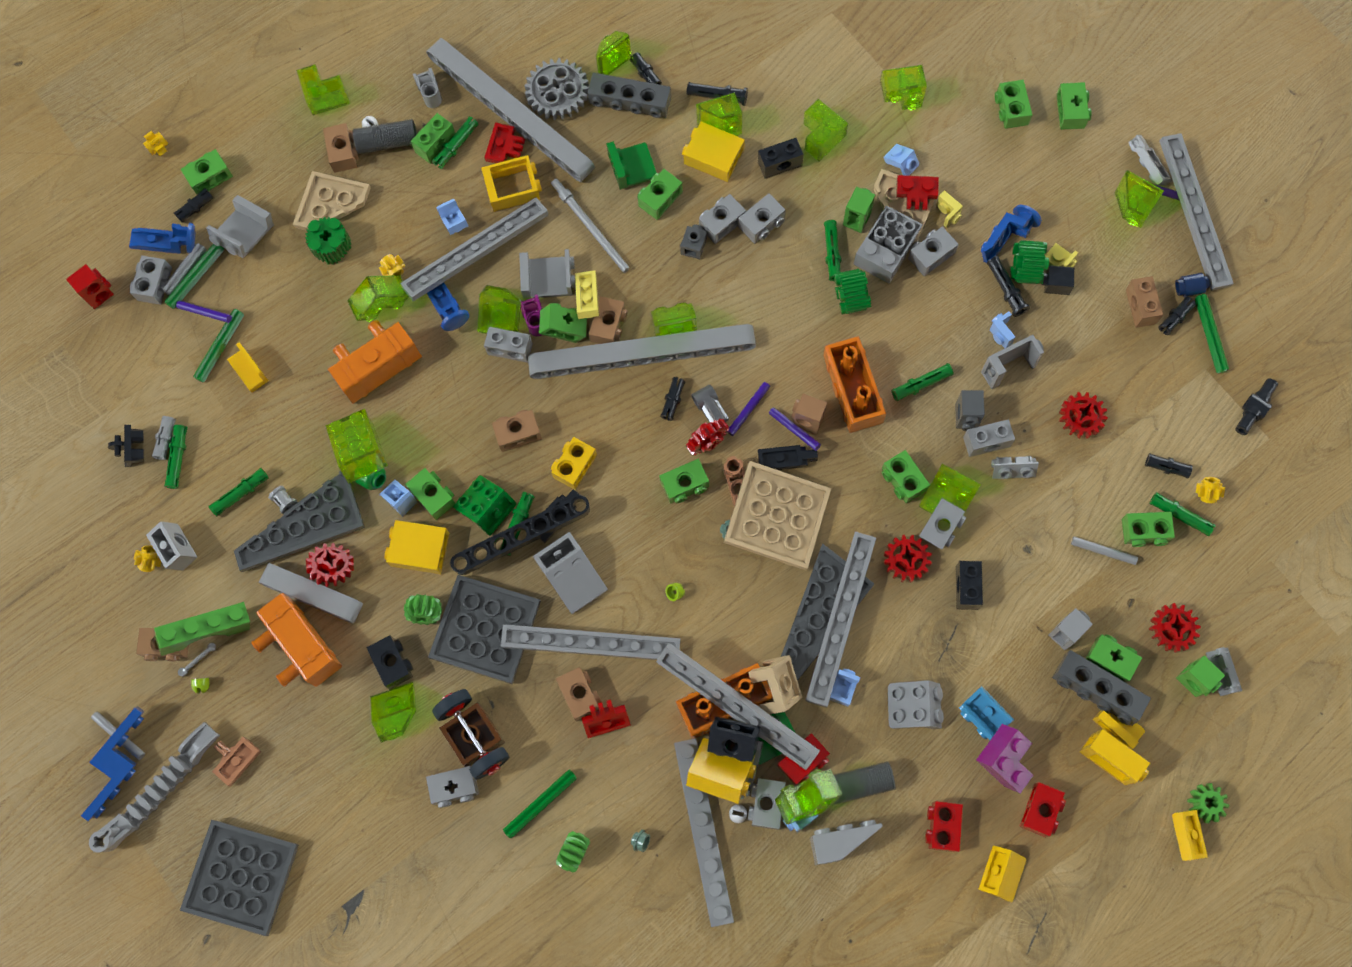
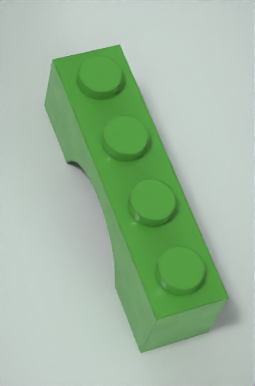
(180, 634)

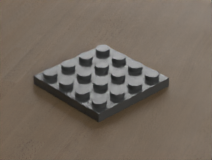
(473, 628)
(239, 878)

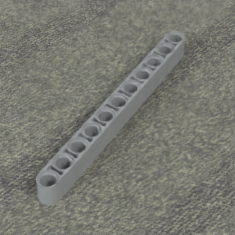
(511, 110)
(641, 351)

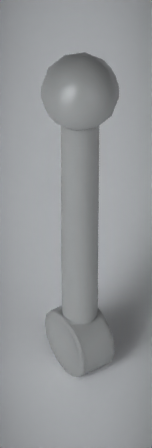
(184, 671)

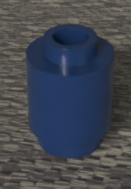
(1191, 285)

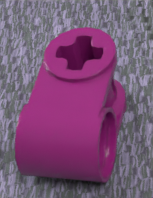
(531, 312)

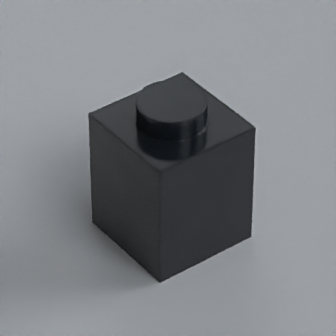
(1059, 280)

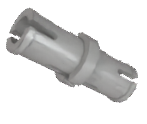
(163, 438)

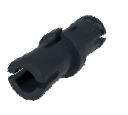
(644, 70)
(193, 205)
(1177, 315)
(672, 398)
(1168, 465)

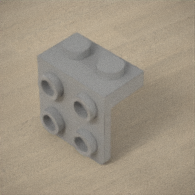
(915, 705)

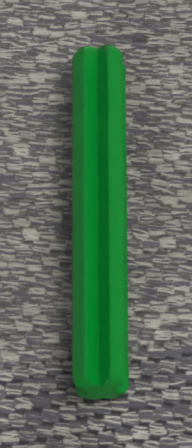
(194, 275)
(1211, 333)
(218, 346)
(539, 804)

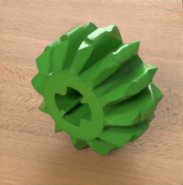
(422, 609)
(1217, 804)
(572, 851)

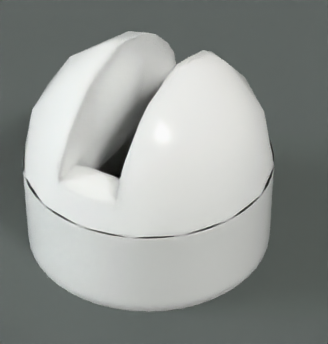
(369, 119)
(735, 818)

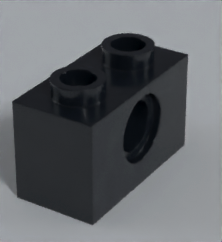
(780, 158)
(969, 585)
(381, 652)
(744, 734)

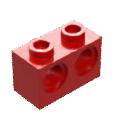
(90, 286)
(951, 827)

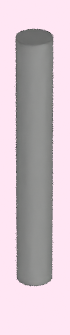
(1104, 550)
(110, 729)

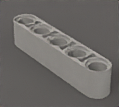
(311, 593)

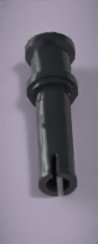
(715, 92)
(1012, 294)

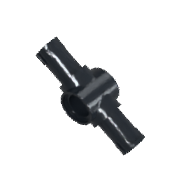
(1256, 406)

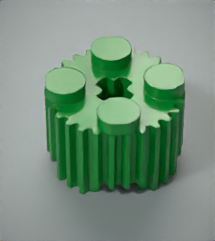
(328, 240)
(1029, 262)
(852, 291)

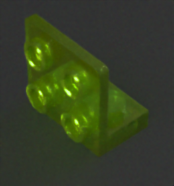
(950, 486)

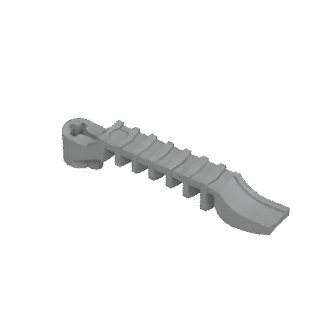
(124, 824)

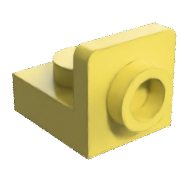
(949, 206)
(1060, 257)

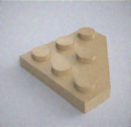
(886, 193)
(329, 197)

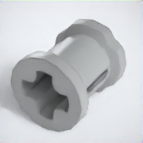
(282, 499)

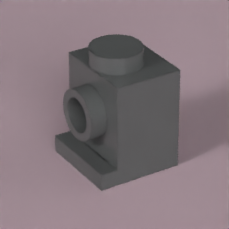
(693, 247)

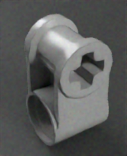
(427, 86)

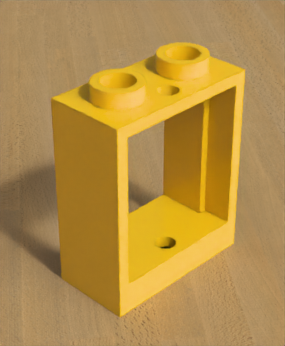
(507, 168)
(1115, 758)

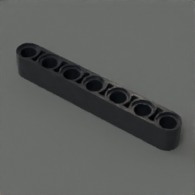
(509, 535)

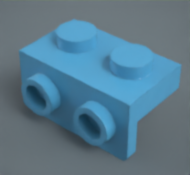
(985, 713)

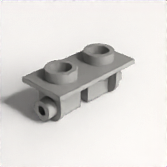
(1022, 468)
(1222, 660)

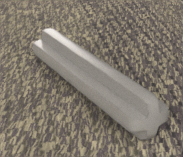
(184, 268)

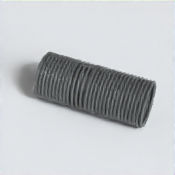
(389, 135)
(856, 784)

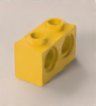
(579, 464)

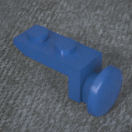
(1019, 224)
(164, 240)
(447, 308)

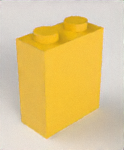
(713, 151)
(417, 547)
(720, 774)

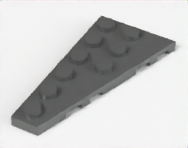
(310, 522)
(815, 610)

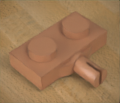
(235, 760)

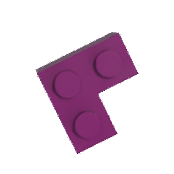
(1003, 756)

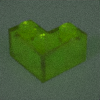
(904, 85)
(322, 94)
(826, 129)
(375, 295)
(809, 798)

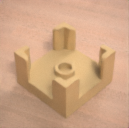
(782, 683)

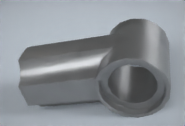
(708, 402)

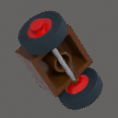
(471, 734)

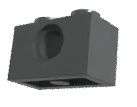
(969, 409)

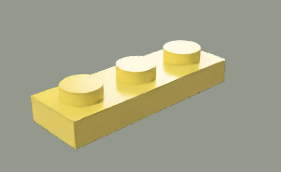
(586, 294)

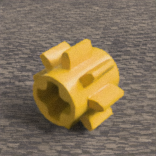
(155, 143)
(391, 265)
(1210, 490)
(146, 559)

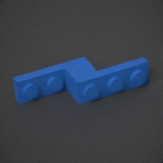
(114, 764)

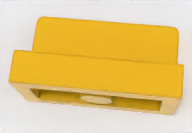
(247, 369)
(1124, 733)
(1189, 835)
(1002, 873)

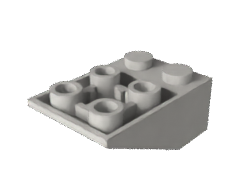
(887, 244)
(570, 573)
(836, 845)

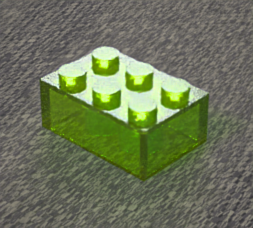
(356, 446)

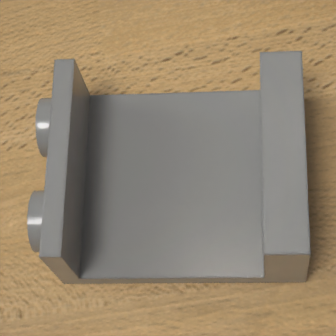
(242, 228)
(546, 276)
(993, 368)

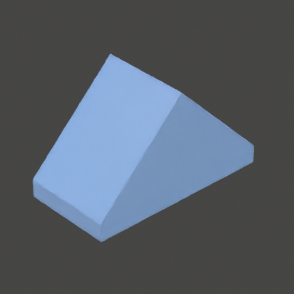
(398, 497)

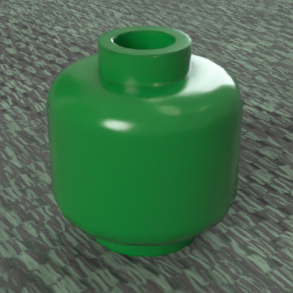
(373, 481)

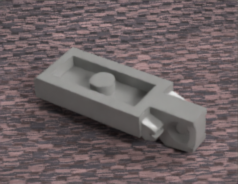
(1150, 161)

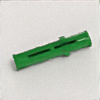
(450, 149)
(831, 229)
(913, 386)
(177, 449)
(231, 497)
(520, 514)
(1182, 514)

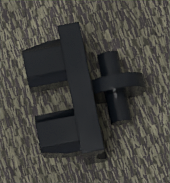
(130, 436)

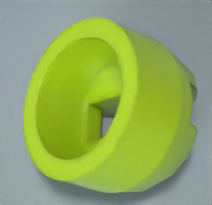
(674, 587)
(200, 685)

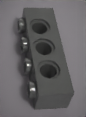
(621, 88)
(1134, 700)

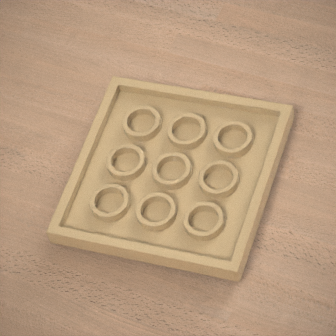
(777, 515)

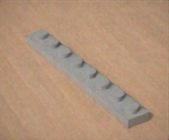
(1196, 212)
(474, 249)
(840, 619)
(585, 642)
(737, 705)
(704, 840)

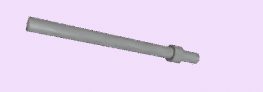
(567, 197)

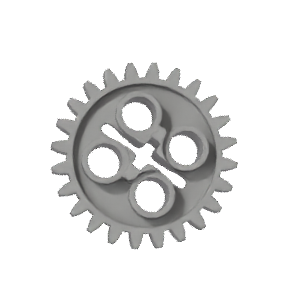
(556, 88)

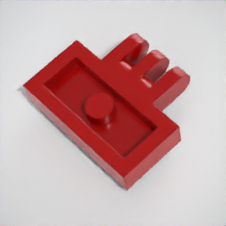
(503, 144)
(917, 190)
(605, 719)

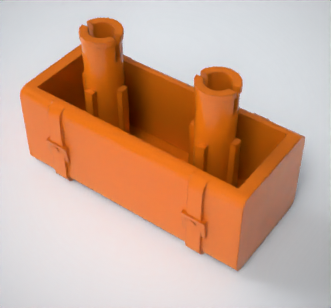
(373, 362)
(854, 384)
(298, 640)
(700, 712)

